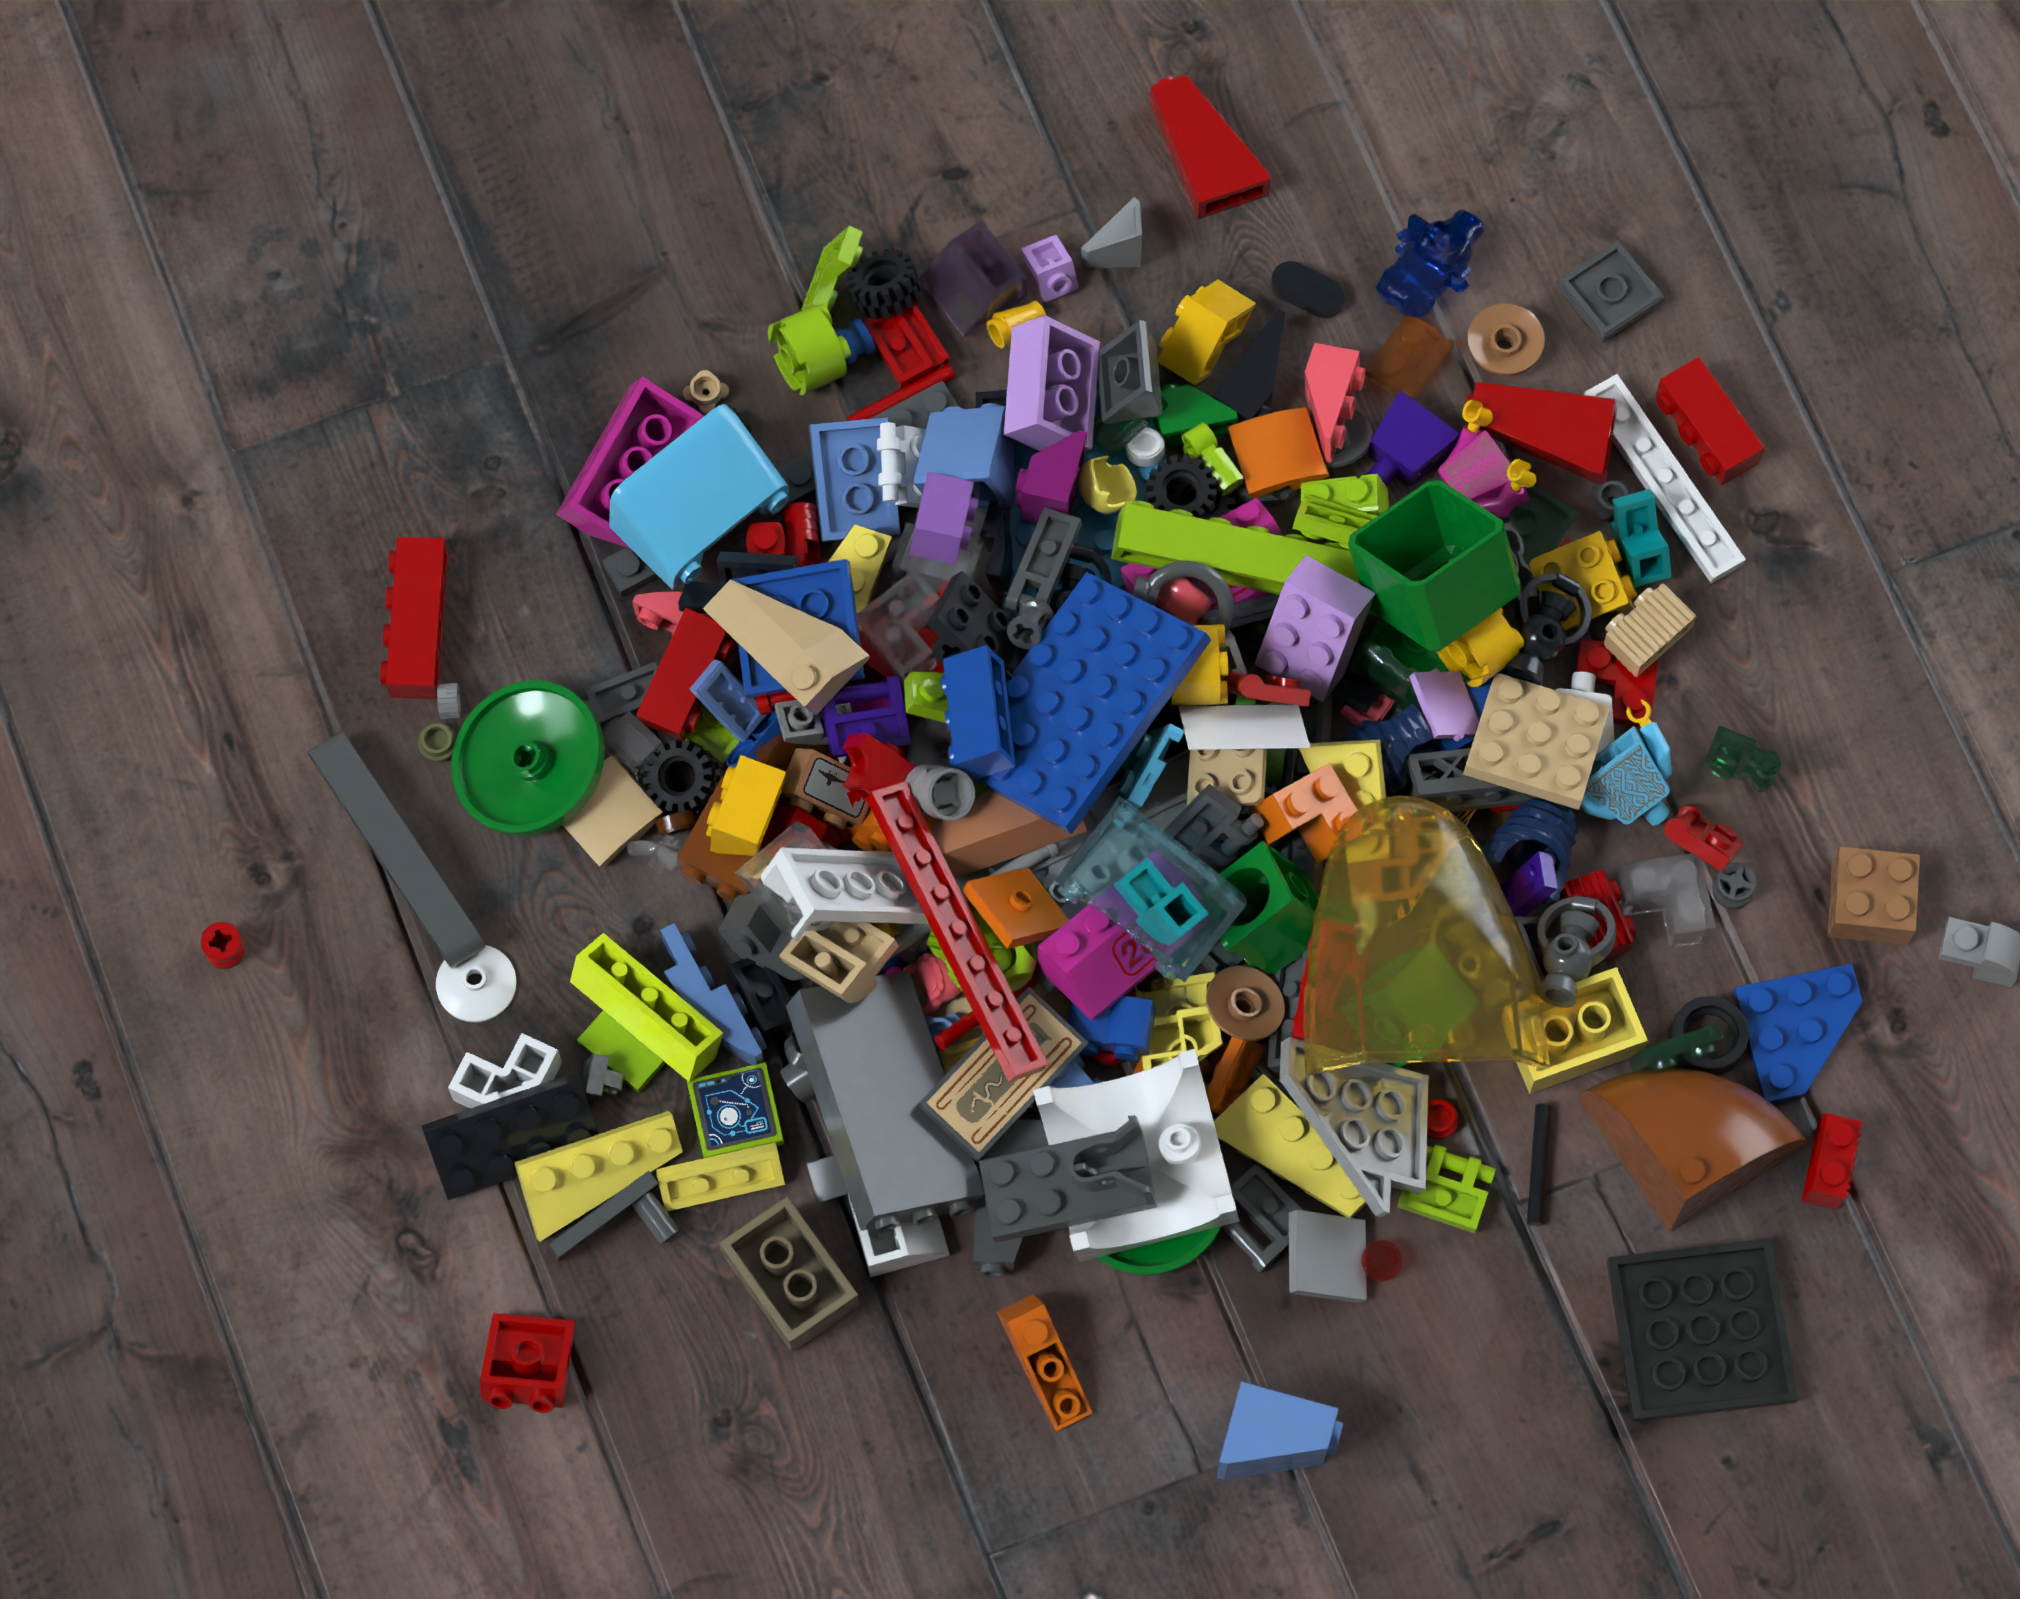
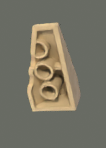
(794, 647)

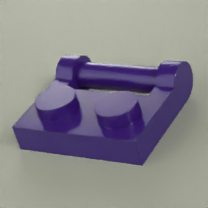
(883, 724)

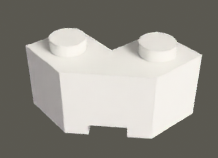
(527, 1066)

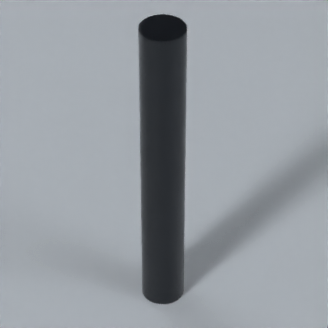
(1539, 1165)

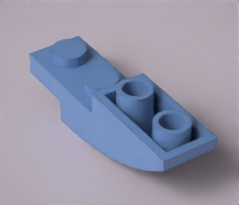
(718, 1005)

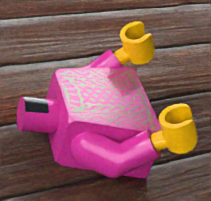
(1481, 469)

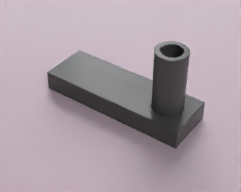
(636, 1195)

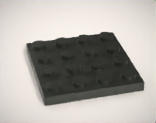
(1702, 1330)

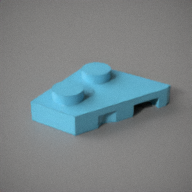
(1150, 749)

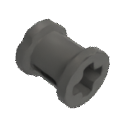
(1029, 616)

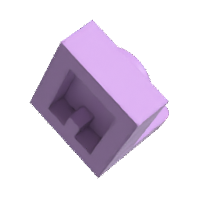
(1051, 268)

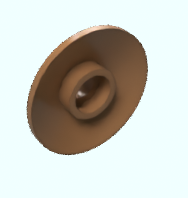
(1509, 324)
(1254, 993)

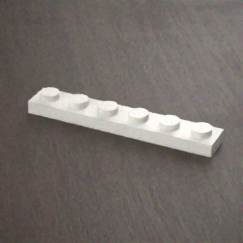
(1669, 484)

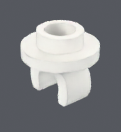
(1179, 1144)

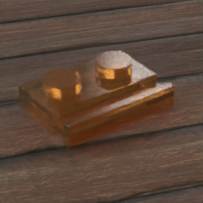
(1409, 357)

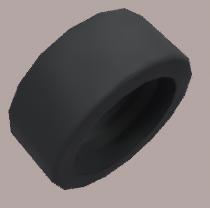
(1727, 1012)

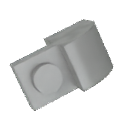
(1988, 949)

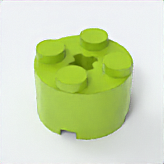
(809, 349)

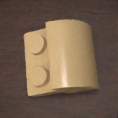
(842, 957)

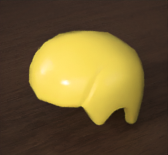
(1106, 486)

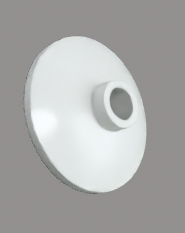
(478, 1001)

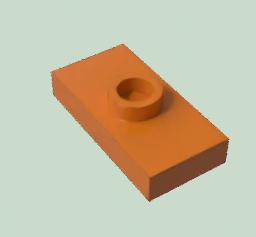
(1233, 1073)

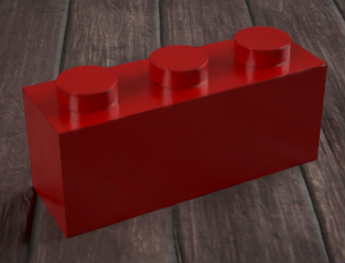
(1709, 421)
(668, 701)

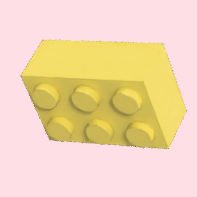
(1588, 1035)

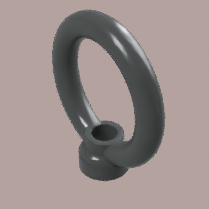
(1148, 589)

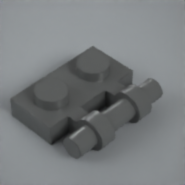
(1209, 817)

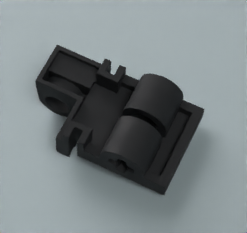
(969, 620)

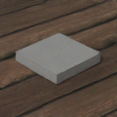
(1326, 1256)

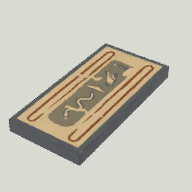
(976, 1099)

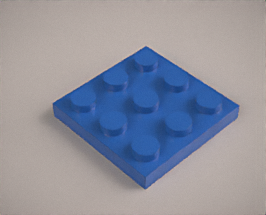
(815, 589)

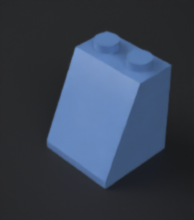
(972, 448)
(1276, 1433)

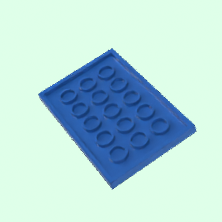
(1089, 697)

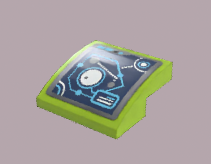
(735, 1110)

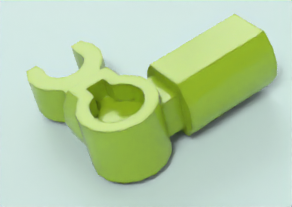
(1202, 444)

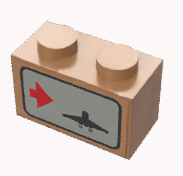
(817, 784)

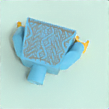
(1631, 775)

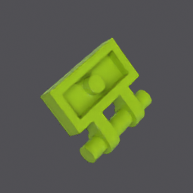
(1447, 1199)

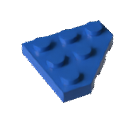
(1796, 1026)

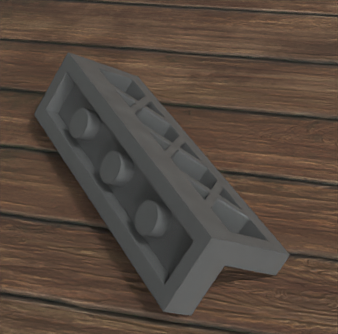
(1460, 791)

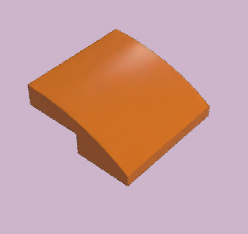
(1278, 451)

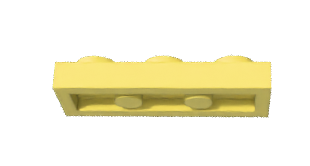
(720, 1176)

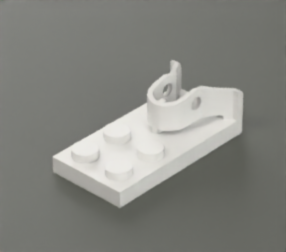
(842, 887)

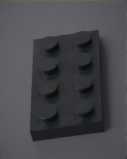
(485, 1141)

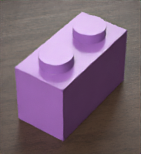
(942, 517)

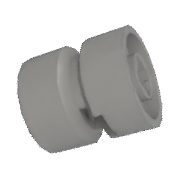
(941, 791)

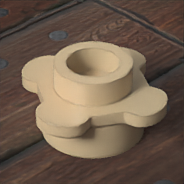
(703, 381)

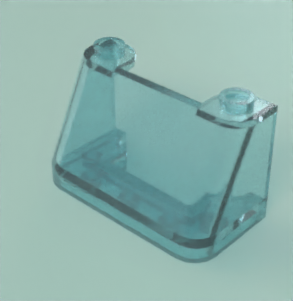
(1115, 848)

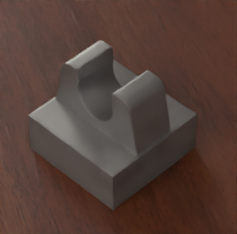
(598, 1079)

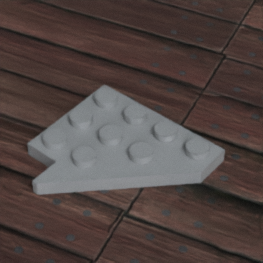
(1368, 1120)

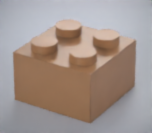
(1873, 895)

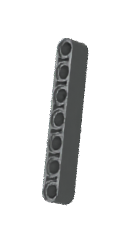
(396, 850)

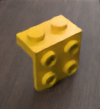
(1594, 565)

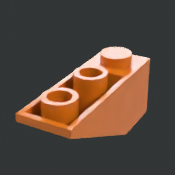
(1045, 1361)

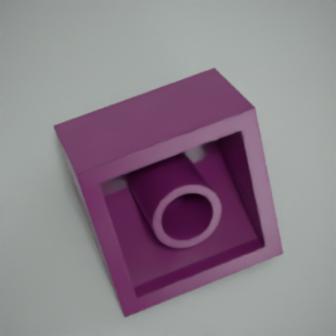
(1052, 478)

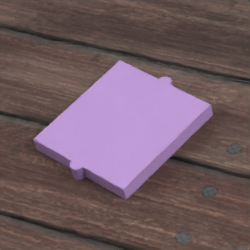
(1445, 704)

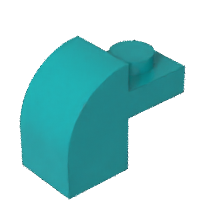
(1639, 540)
(1161, 909)

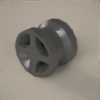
(1738, 877)

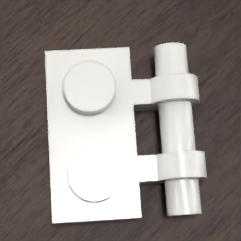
(899, 459)

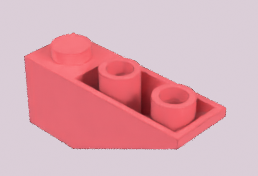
(1329, 392)

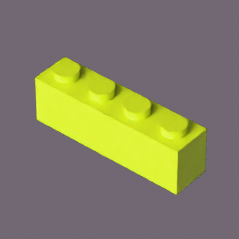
(646, 1007)

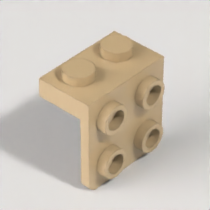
(1231, 771)

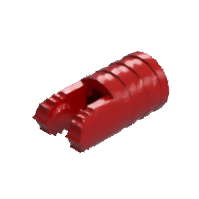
(802, 532)

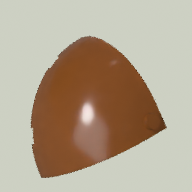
(1689, 1136)

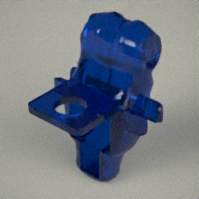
(1430, 262)

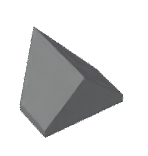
(1117, 242)

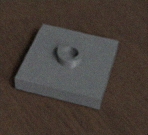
(1610, 291)

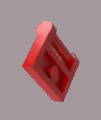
(1274, 689)
(1707, 841)

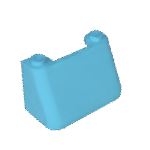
(695, 495)

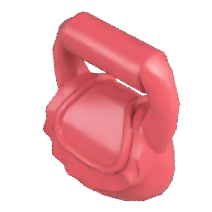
(1183, 600)
(933, 980)

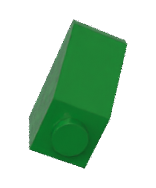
(1188, 409)

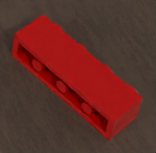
(416, 617)

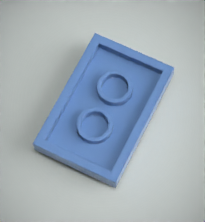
(847, 479)

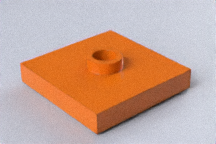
(1015, 907)

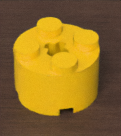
(1483, 649)
(1203, 682)

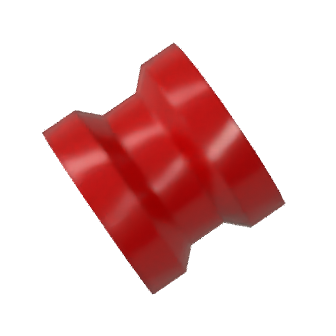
(228, 952)

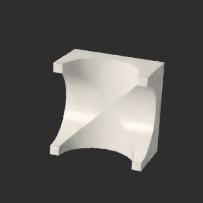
(1188, 1194)

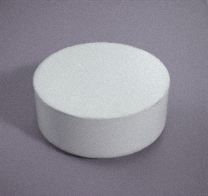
(1146, 448)

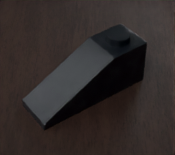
(1252, 380)

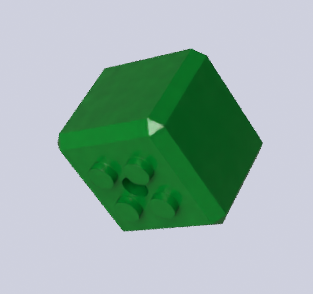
(1435, 564)

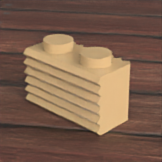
(1648, 629)

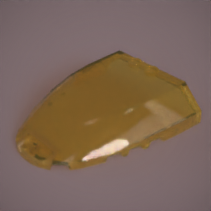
(1416, 949)

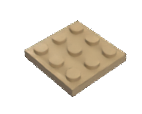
(1536, 741)

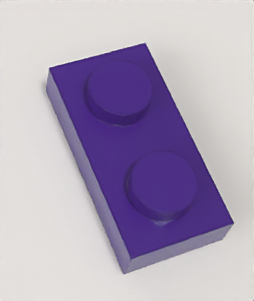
(1530, 884)

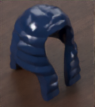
(1397, 740)
(1535, 828)

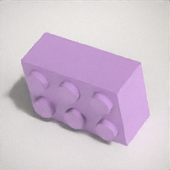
(1050, 383)
(1314, 627)

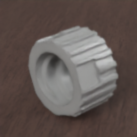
(448, 700)

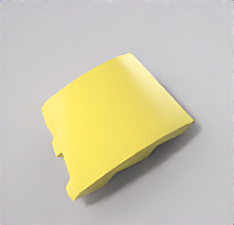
(1181, 1021)

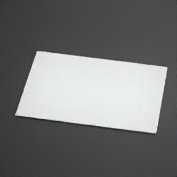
(1243, 727)

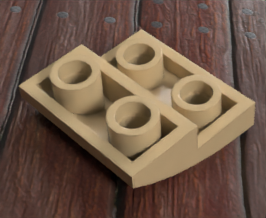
(613, 814)

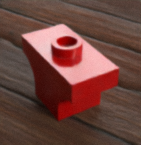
(873, 765)

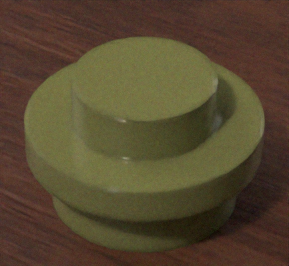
(437, 742)

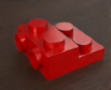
(527, 1362)

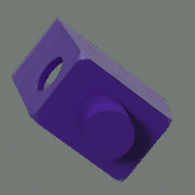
(1409, 442)

